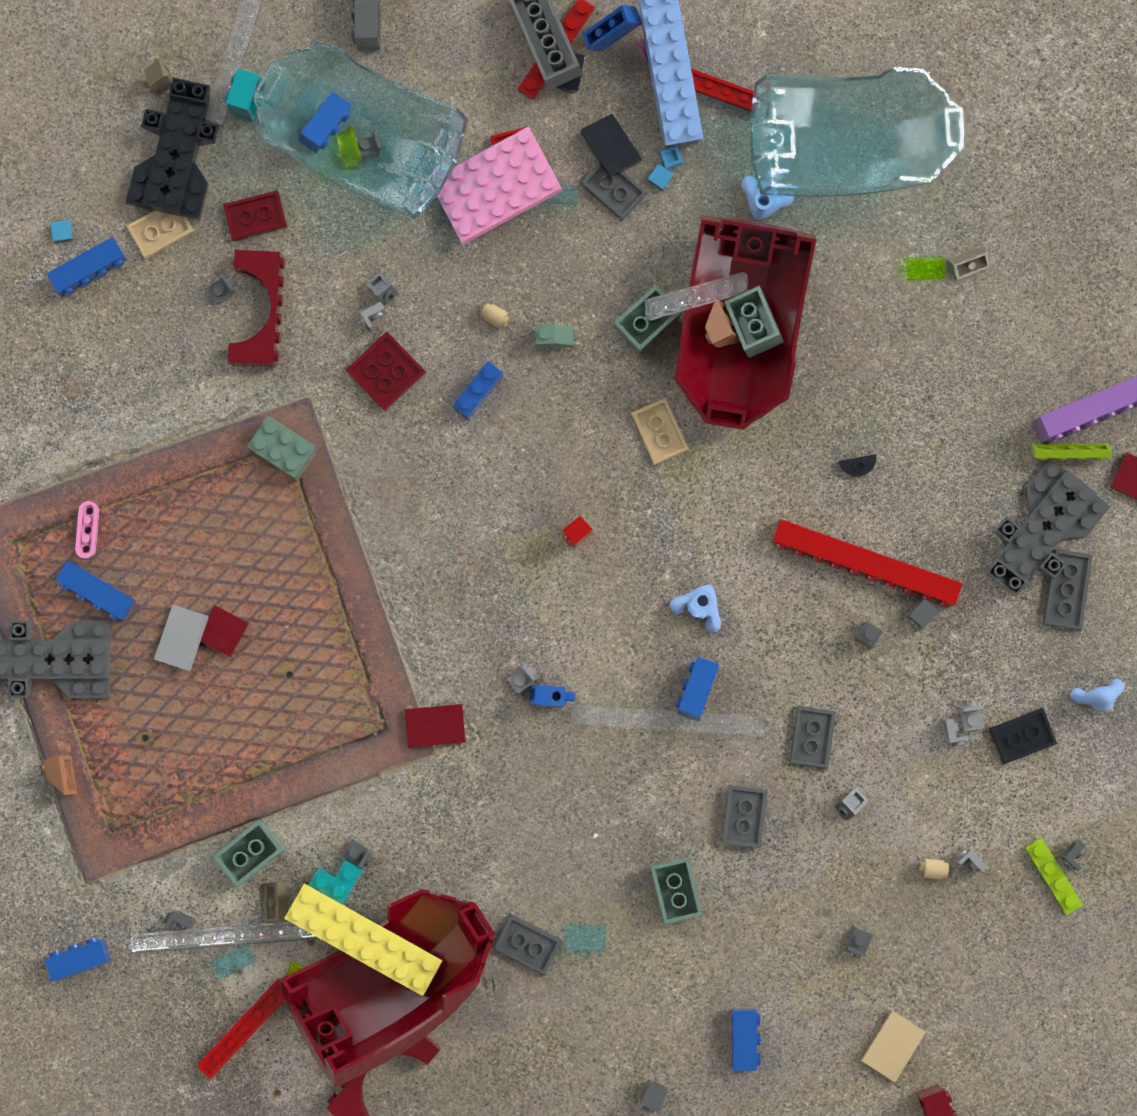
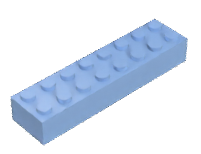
(670, 71)

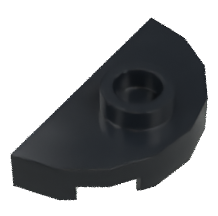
(858, 466)

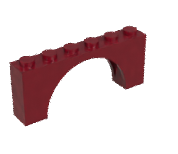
(262, 347)
(350, 1099)

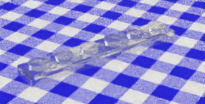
(696, 296)

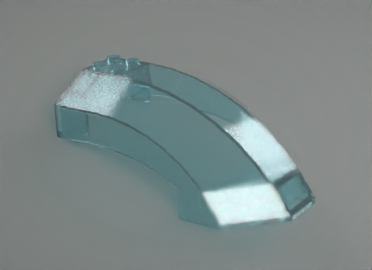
(416, 130)
(851, 133)

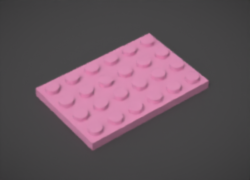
(497, 185)

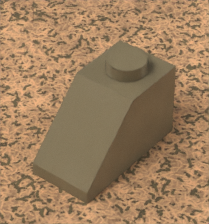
(157, 76)

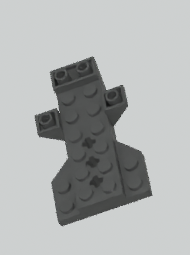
(1028, 545)
(26, 659)

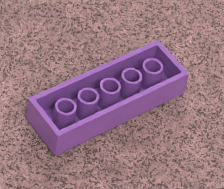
(1087, 411)

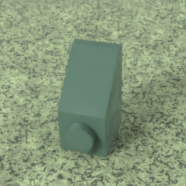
(553, 336)

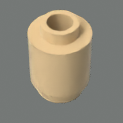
(495, 315)
(934, 869)

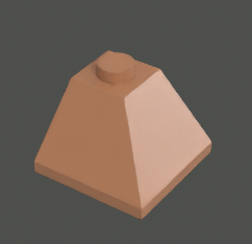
(720, 327)
(60, 773)

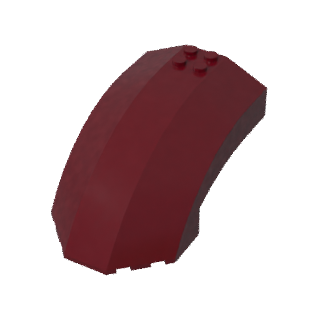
(723, 380)
(364, 1018)

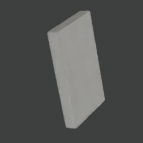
(181, 637)

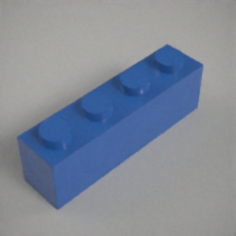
(86, 267)
(95, 590)

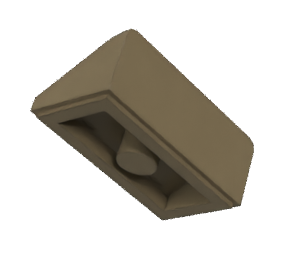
(969, 263)
(275, 901)

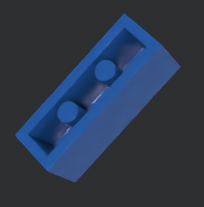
(612, 28)
(325, 123)
(478, 390)
(697, 688)
(77, 959)
(745, 1040)

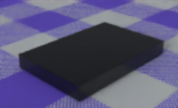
(610, 145)
(1022, 736)

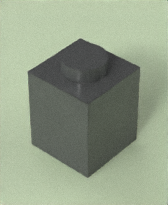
(922, 615)
(868, 635)
(653, 1096)

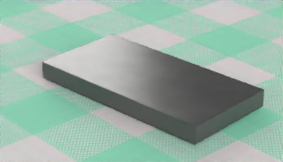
(1068, 592)

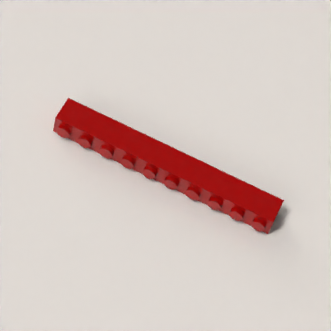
(866, 562)

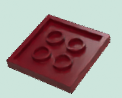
(385, 371)

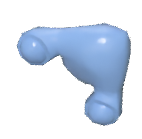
(762, 205)
(701, 604)
(1100, 698)

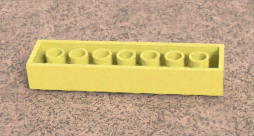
(363, 939)

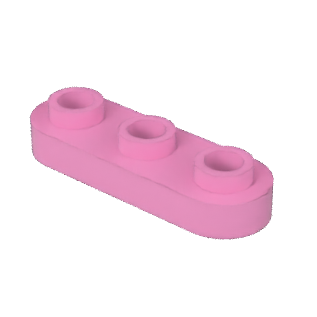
(85, 521)

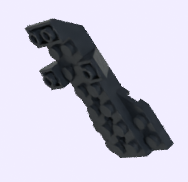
(180, 133)

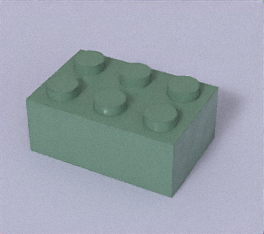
(754, 322)
(637, 329)
(282, 448)
(249, 852)
(676, 890)

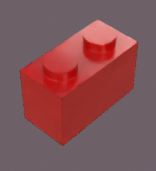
(576, 532)

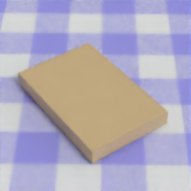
(158, 231)
(659, 431)
(893, 1046)

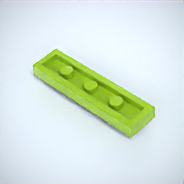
(1072, 450)
(1053, 876)

